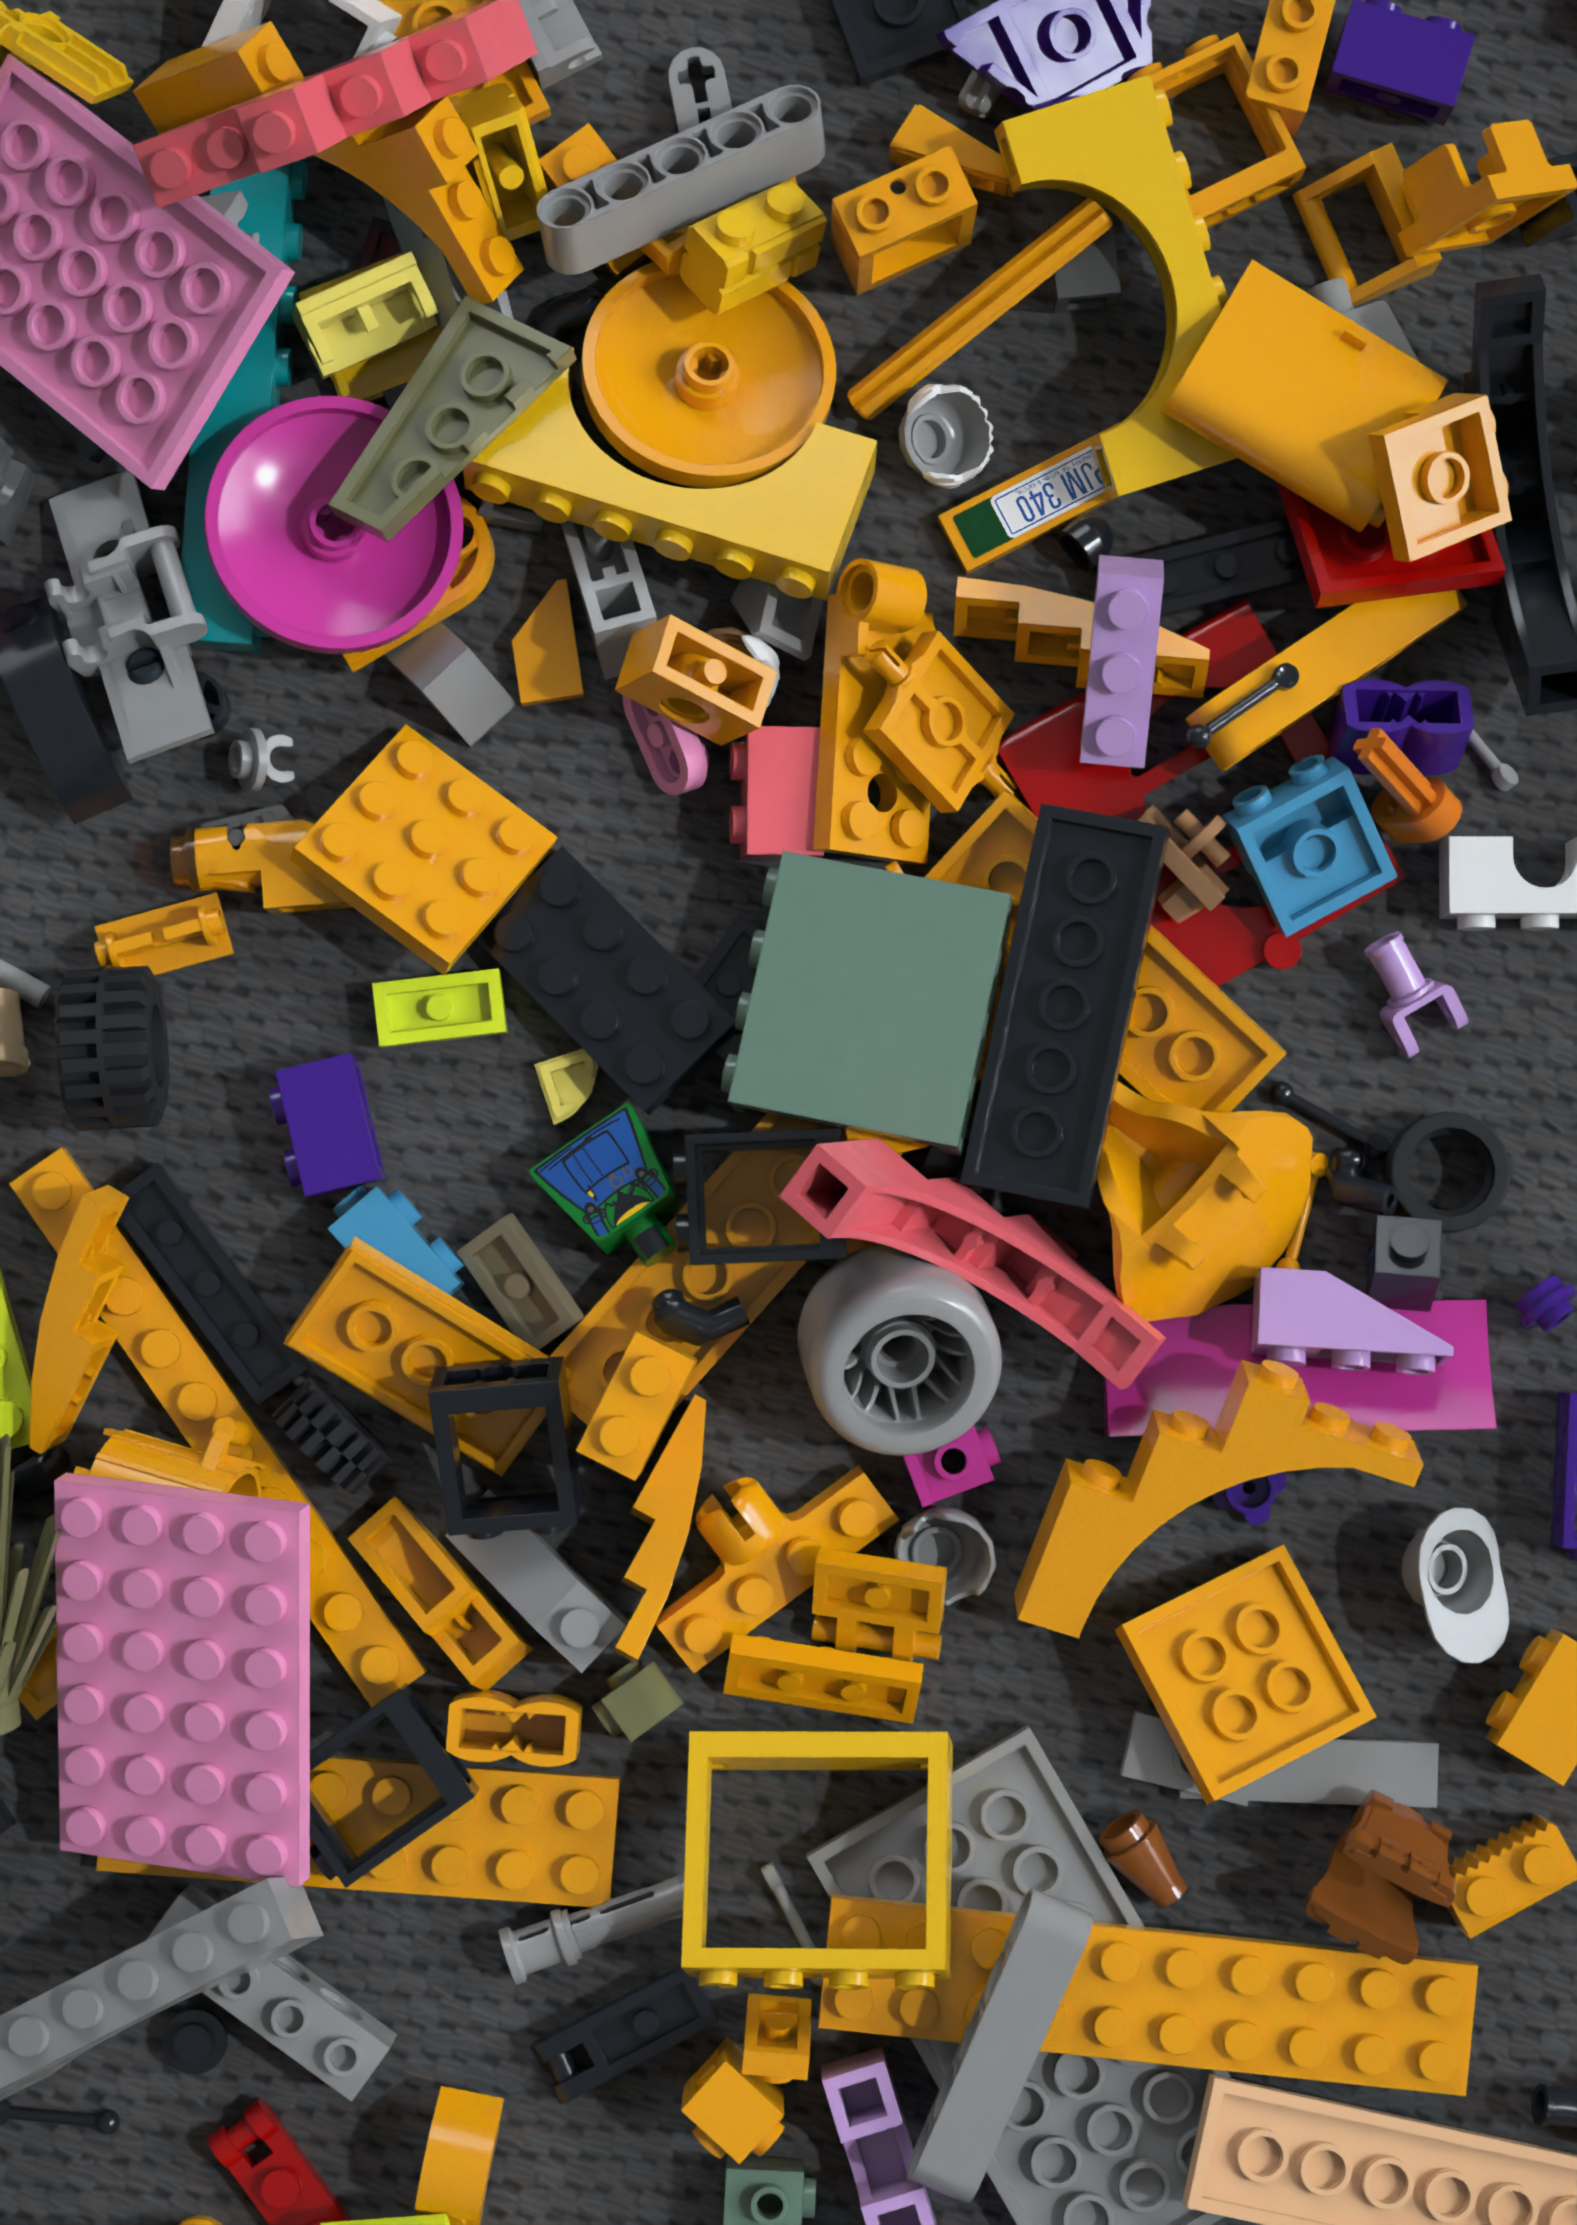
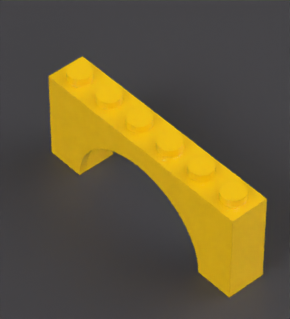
(1121, 155)
(774, 529)

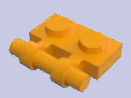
(878, 1592)

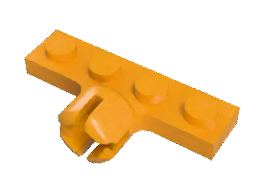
(766, 1558)

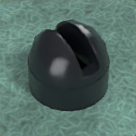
(1086, 540)

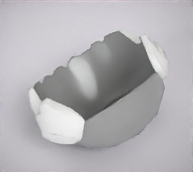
(946, 435)

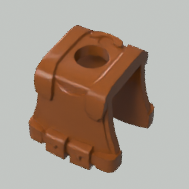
(1376, 1871)

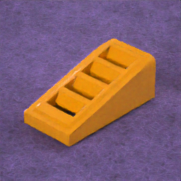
(927, 133)

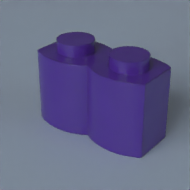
(1424, 721)

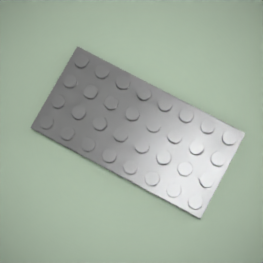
(1087, 2132)

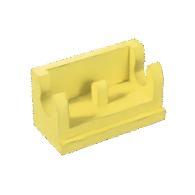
(365, 315)

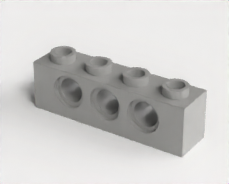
(297, 2012)

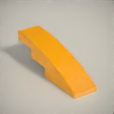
(1059, 632)
(70, 1336)
(667, 1506)

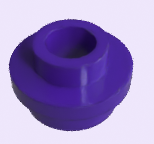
(1546, 1304)

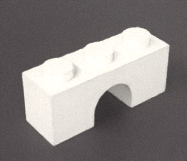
(1483, 885)

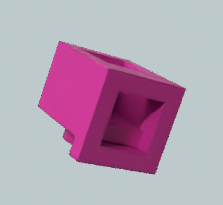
(934, 1483)

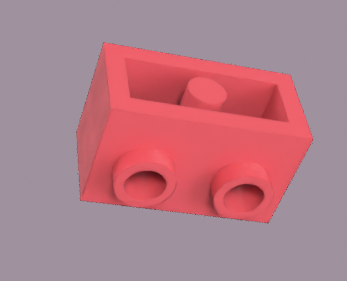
(776, 792)

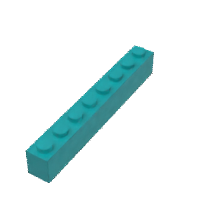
(248, 395)

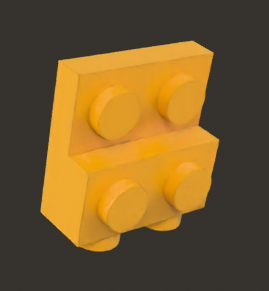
(1440, 475)

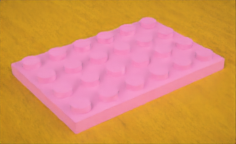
(104, 299)
(183, 1677)

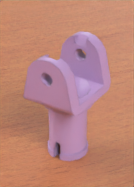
(1409, 991)

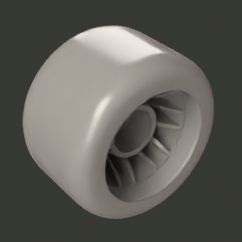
(905, 1390)

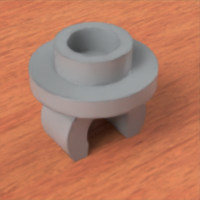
(251, 760)

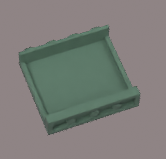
(869, 1000)

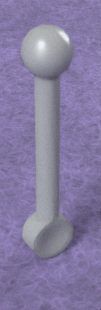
(1502, 774)
(776, 1885)

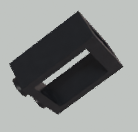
(689, 1174)
(495, 1388)
(428, 1745)

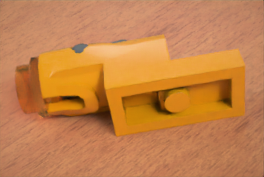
(251, 853)

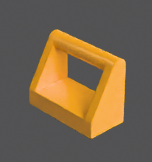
(1384, 178)

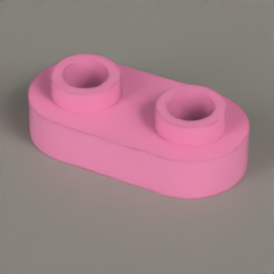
(670, 750)

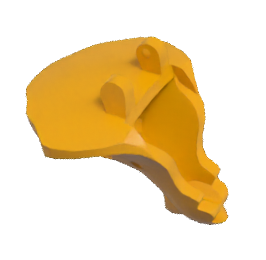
(1198, 1200)

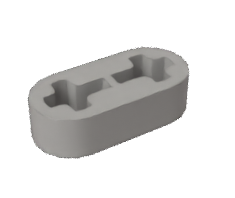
(718, 99)

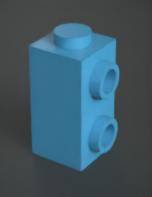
(389, 1227)

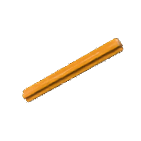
(979, 308)

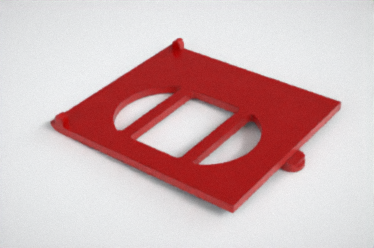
(1048, 770)

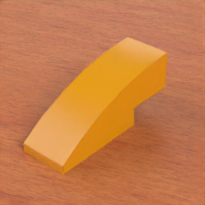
(440, 1594)

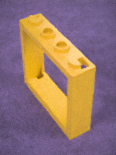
(819, 1751)

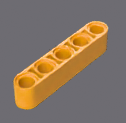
(1326, 660)

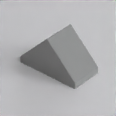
(453, 681)

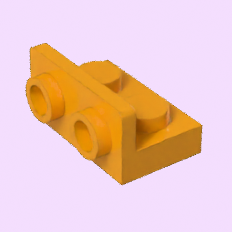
(1289, 57)

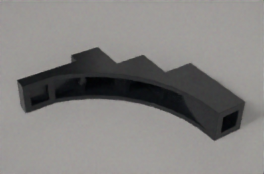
(1535, 598)

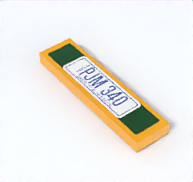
(1025, 507)

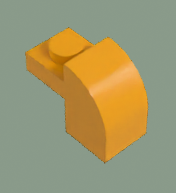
(459, 2156)

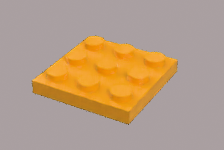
(423, 849)
(1245, 1674)

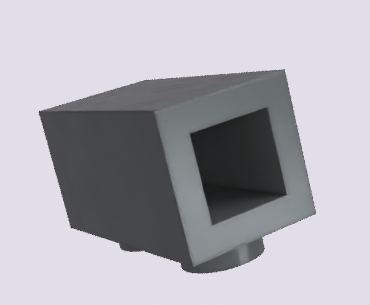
(1096, 273)

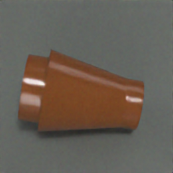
(1141, 1855)

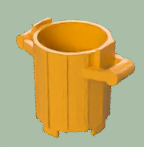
(158, 1461)

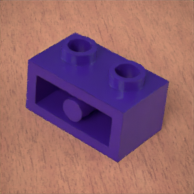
(1400, 60)
(327, 1126)

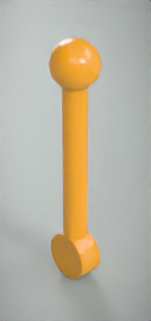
(1318, 1164)

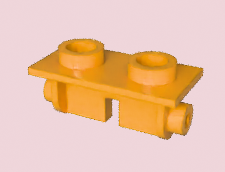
(166, 937)

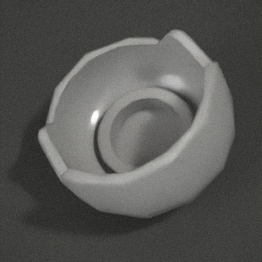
(952, 1541)

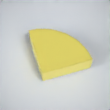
(567, 1083)

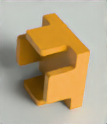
(1462, 215)

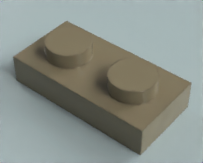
(520, 1283)

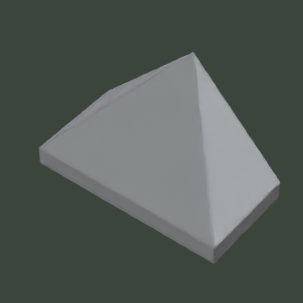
(777, 617)

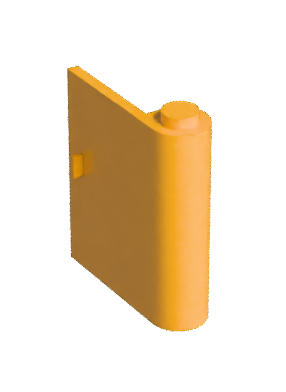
(1300, 393)

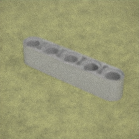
(681, 179)
(1000, 2046)

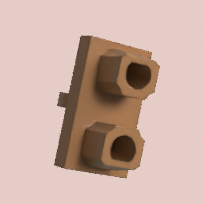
(1197, 880)

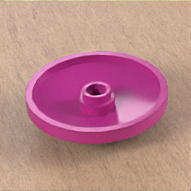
(298, 564)

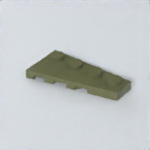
(451, 409)

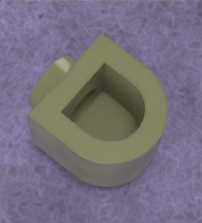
(637, 1700)

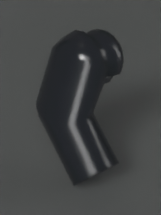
(569, 313)
(693, 1323)

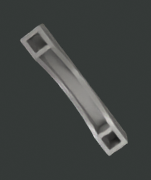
(152, 1976)

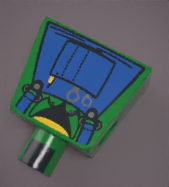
(614, 1186)

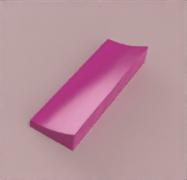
(1204, 1352)

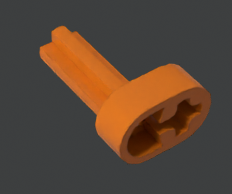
(1409, 805)

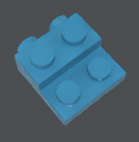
(1308, 842)

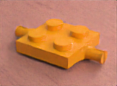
(939, 721)

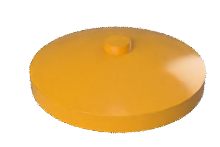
(705, 391)

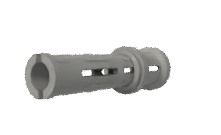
(568, 1935)

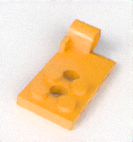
(870, 605)

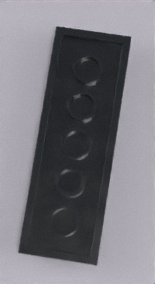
(1065, 1006)

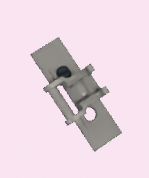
(109, 619)

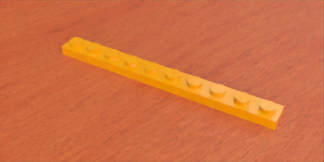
(198, 1395)

